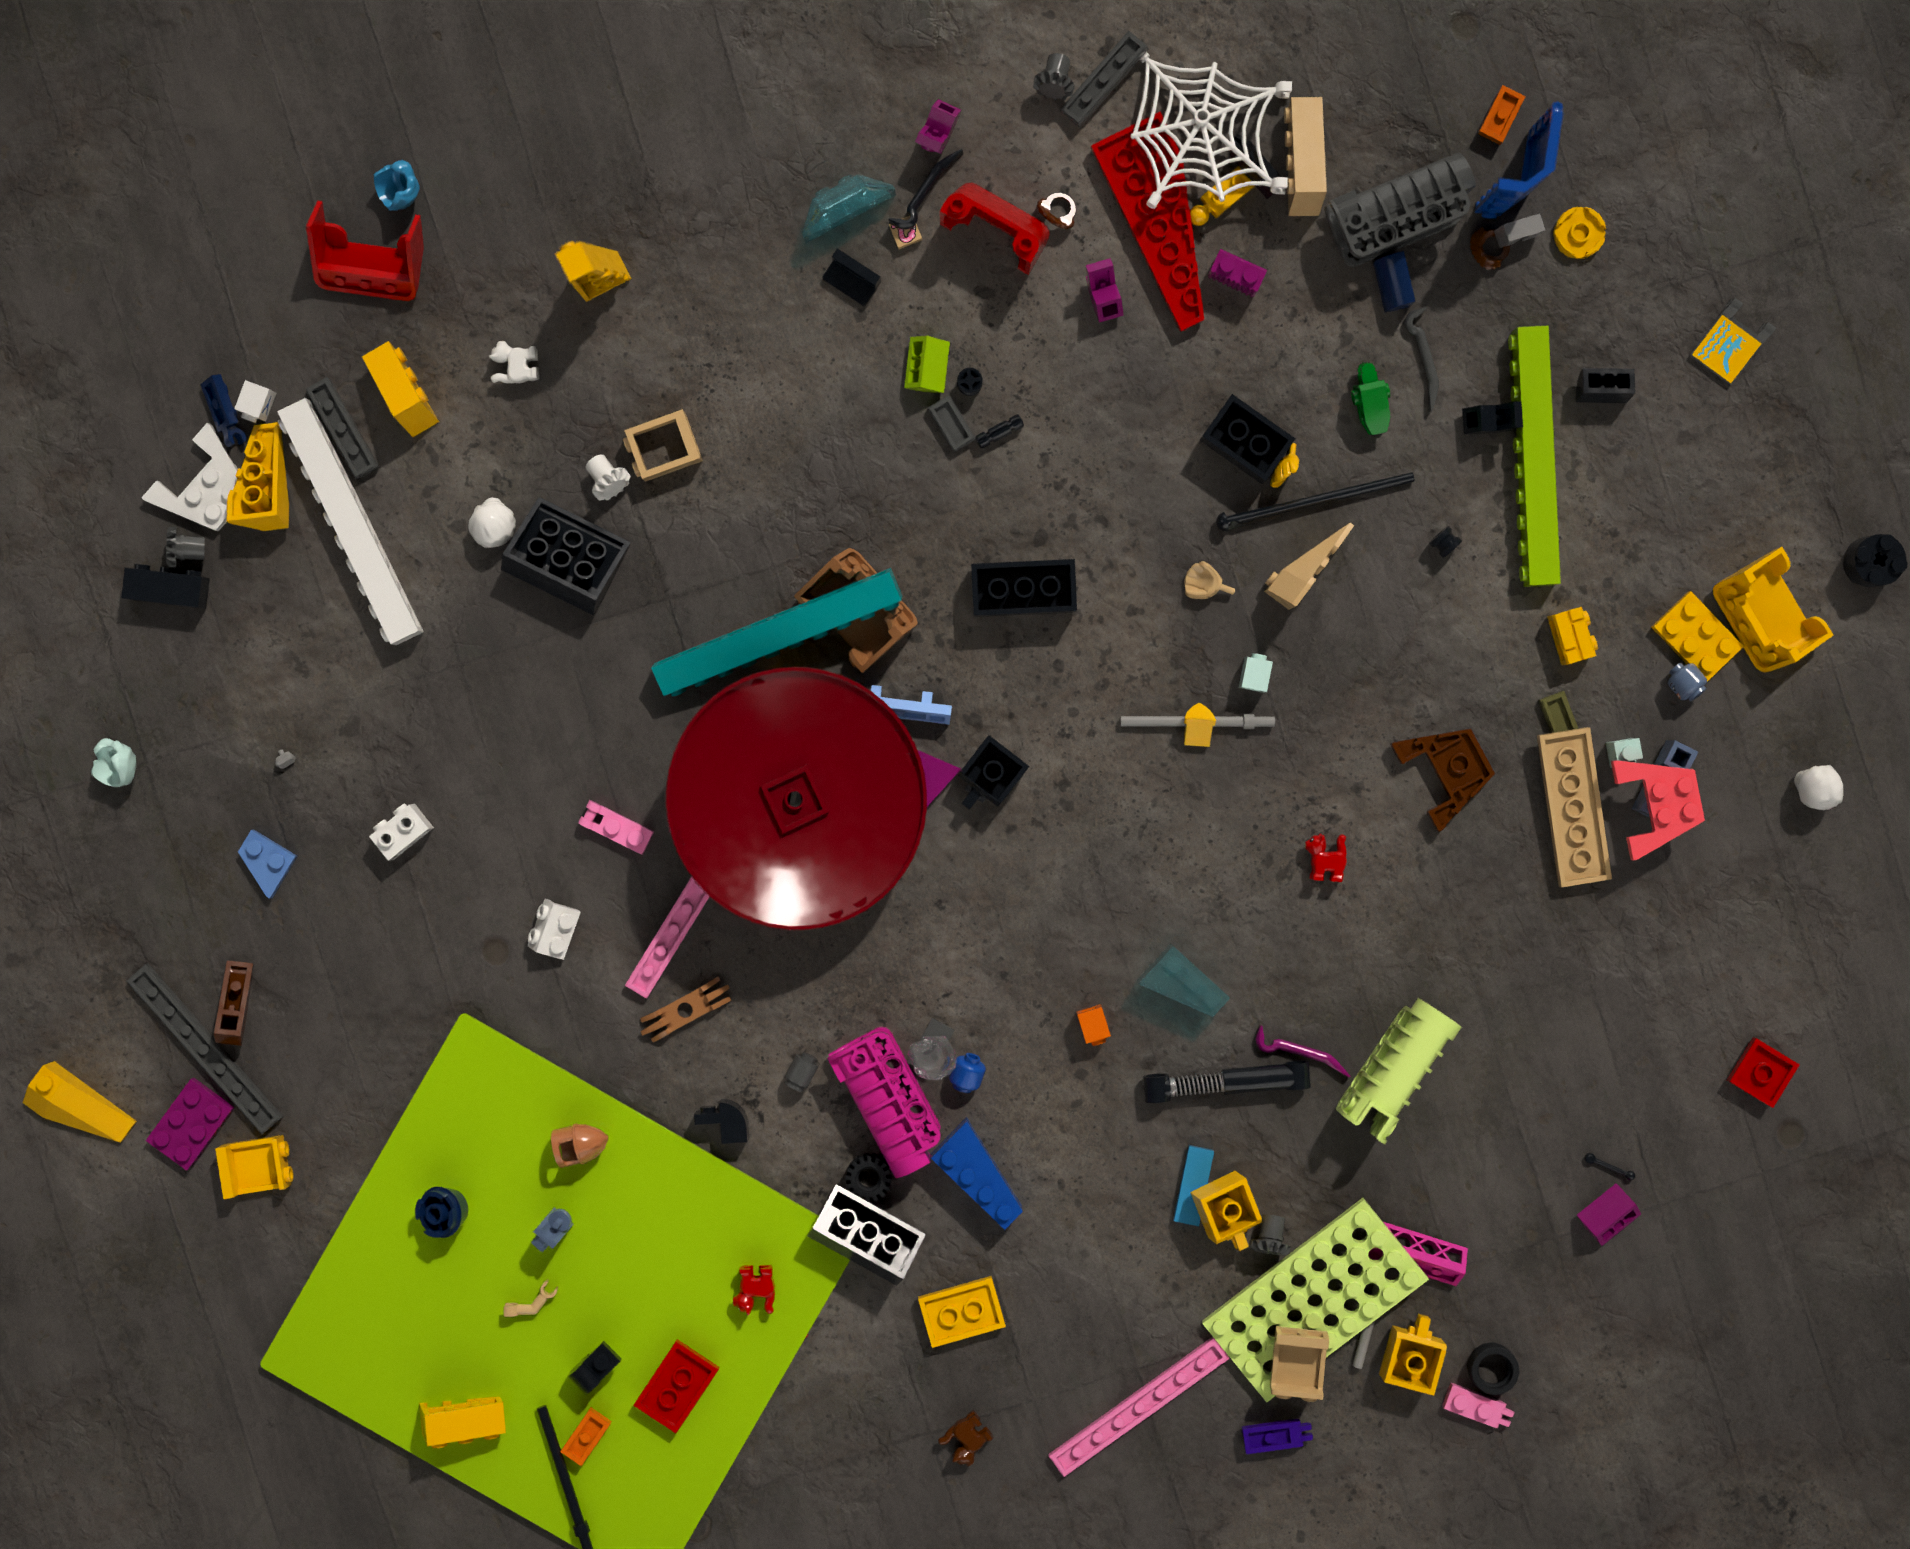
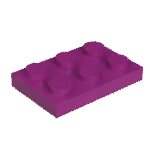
(190, 1124)

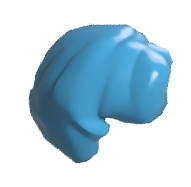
(396, 185)

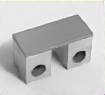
(1520, 229)

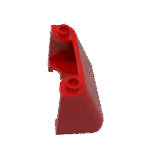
(1029, 232)

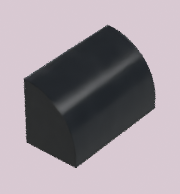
(1605, 385)

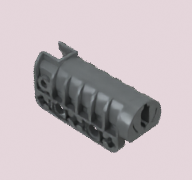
(1397, 203)

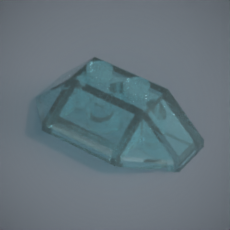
(843, 203)

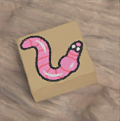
(905, 237)

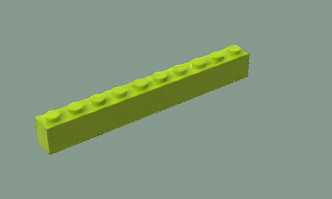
(1535, 457)

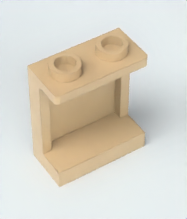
(1298, 1363)

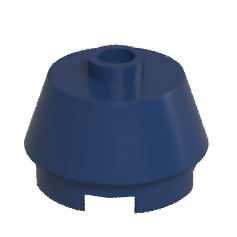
(441, 1211)

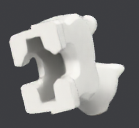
(517, 363)

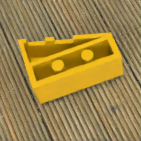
(399, 388)
(462, 1421)

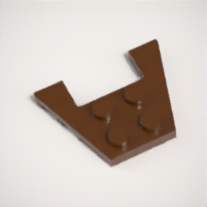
(1458, 765)

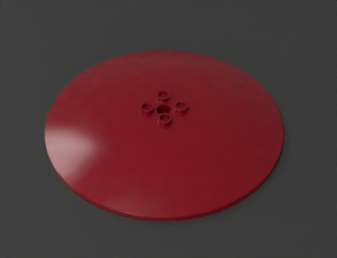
(856, 787)

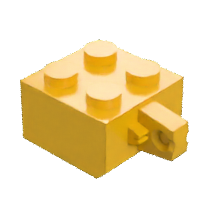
(1227, 1209)
(1413, 1357)

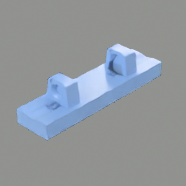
(918, 711)

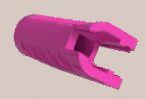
(884, 1103)

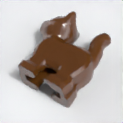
(971, 1439)

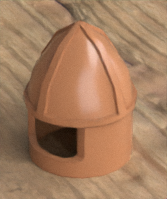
(578, 1144)

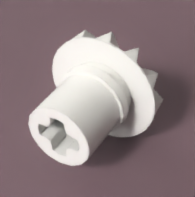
(607, 479)

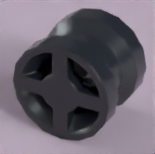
(968, 377)
(1445, 541)

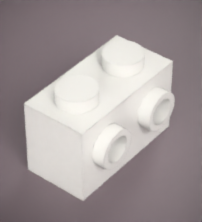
(400, 831)

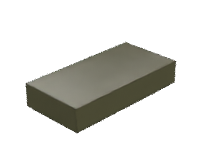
(1558, 712)

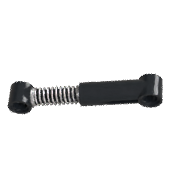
(1288, 1076)

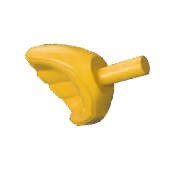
(1285, 467)

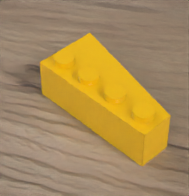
(592, 268)

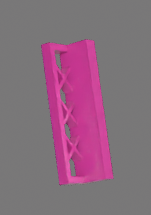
(1434, 1266)

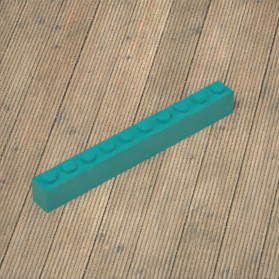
(777, 632)

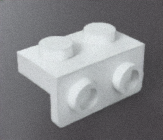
(553, 929)

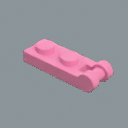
(617, 827)

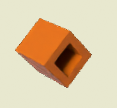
(1093, 1025)

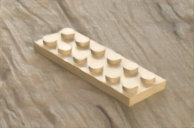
(1574, 807)

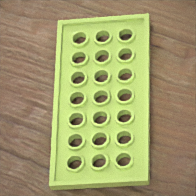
(1299, 1262)

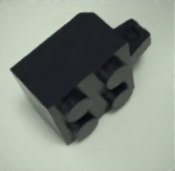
(991, 773)

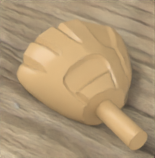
(1204, 582)

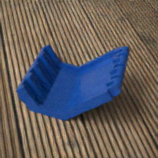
(1537, 165)

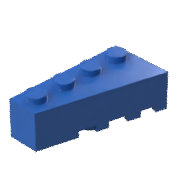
(975, 1171)

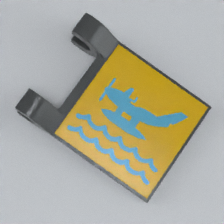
(1729, 344)

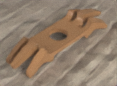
(700, 1006)

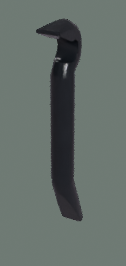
(924, 190)

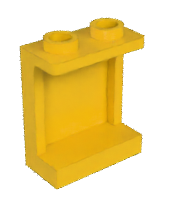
(254, 1166)

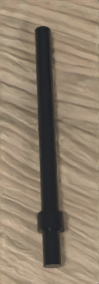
(580, 1526)

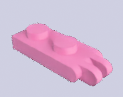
(1476, 1406)

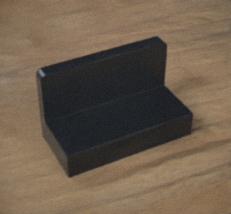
(851, 277)

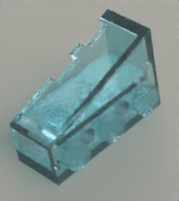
(1183, 982)

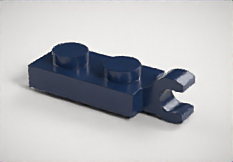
(222, 410)

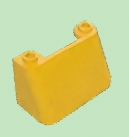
(1767, 614)

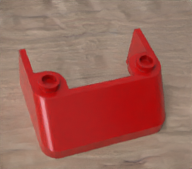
(364, 267)

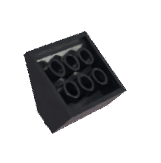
(565, 555)

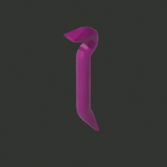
(1299, 1050)

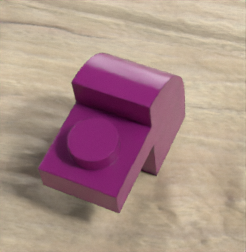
(938, 127)
(1103, 290)

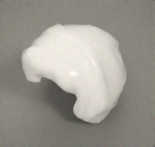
(492, 523)
(1819, 787)

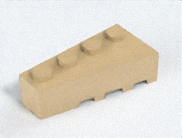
(1305, 156)

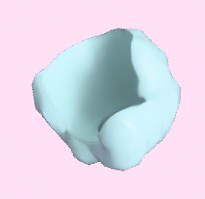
(114, 763)

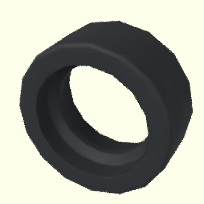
(1507, 1382)

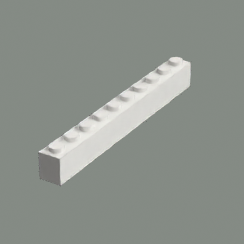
(350, 522)

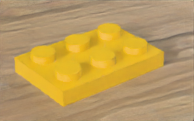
(1697, 635)
(961, 1311)

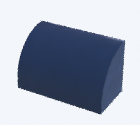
(1394, 282)

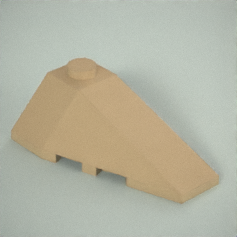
(1296, 579)

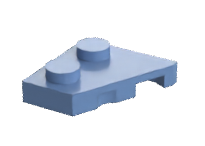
(266, 861)

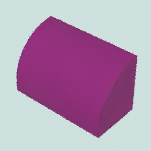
(1609, 1214)

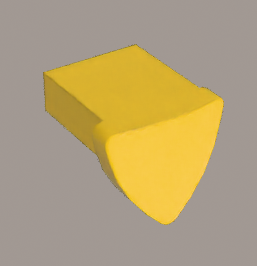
(1199, 726)

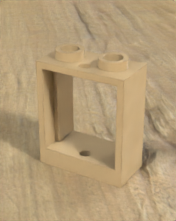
(688, 438)

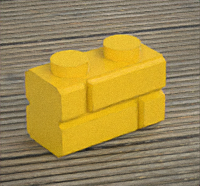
(1572, 635)

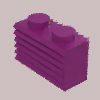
(1237, 273)

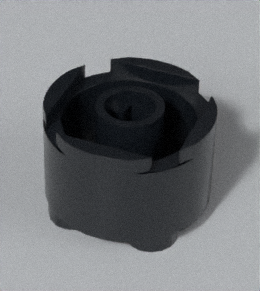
(1889, 560)

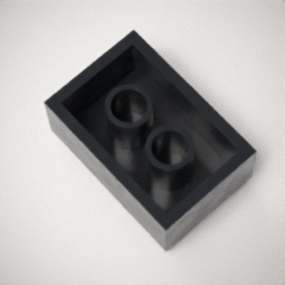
(1247, 439)

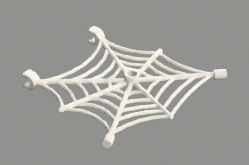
(1281, 90)

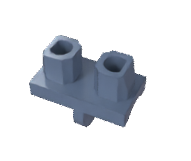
(552, 1229)

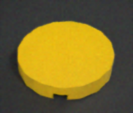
(1579, 232)

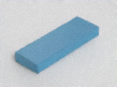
(1194, 1176)

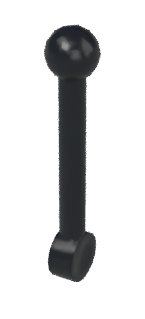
(1590, 1158)

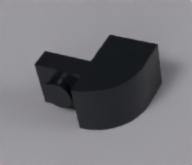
(1492, 418)
(731, 1118)
(594, 1367)

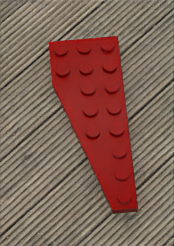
(1162, 232)

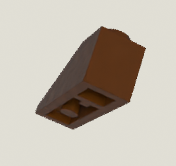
(233, 1003)

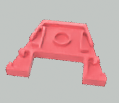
(1671, 802)

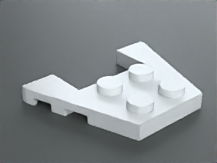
(207, 494)

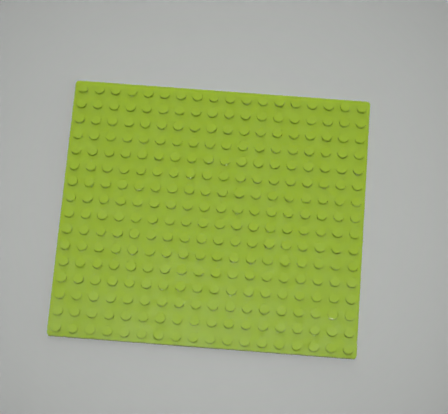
(644, 1264)

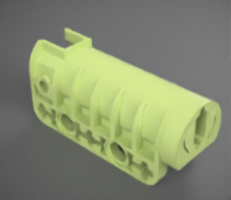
(1397, 1067)

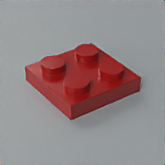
(1763, 1072)

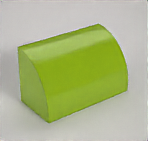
(927, 364)

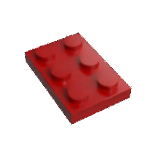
(676, 1386)

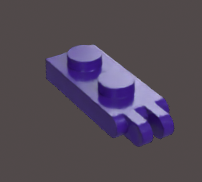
(1275, 1436)

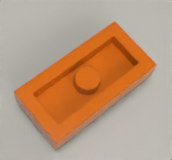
(1501, 115)
(586, 1436)

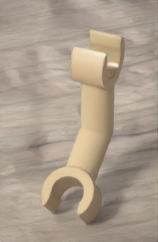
(516, 1309)

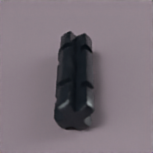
(999, 431)

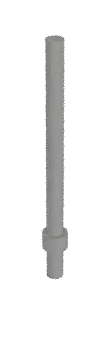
(1247, 721)

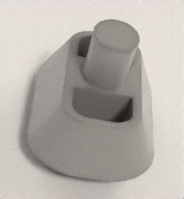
(285, 759)

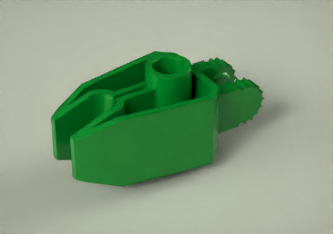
(1371, 400)

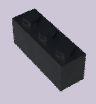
(165, 586)

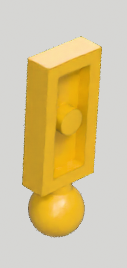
(1211, 202)

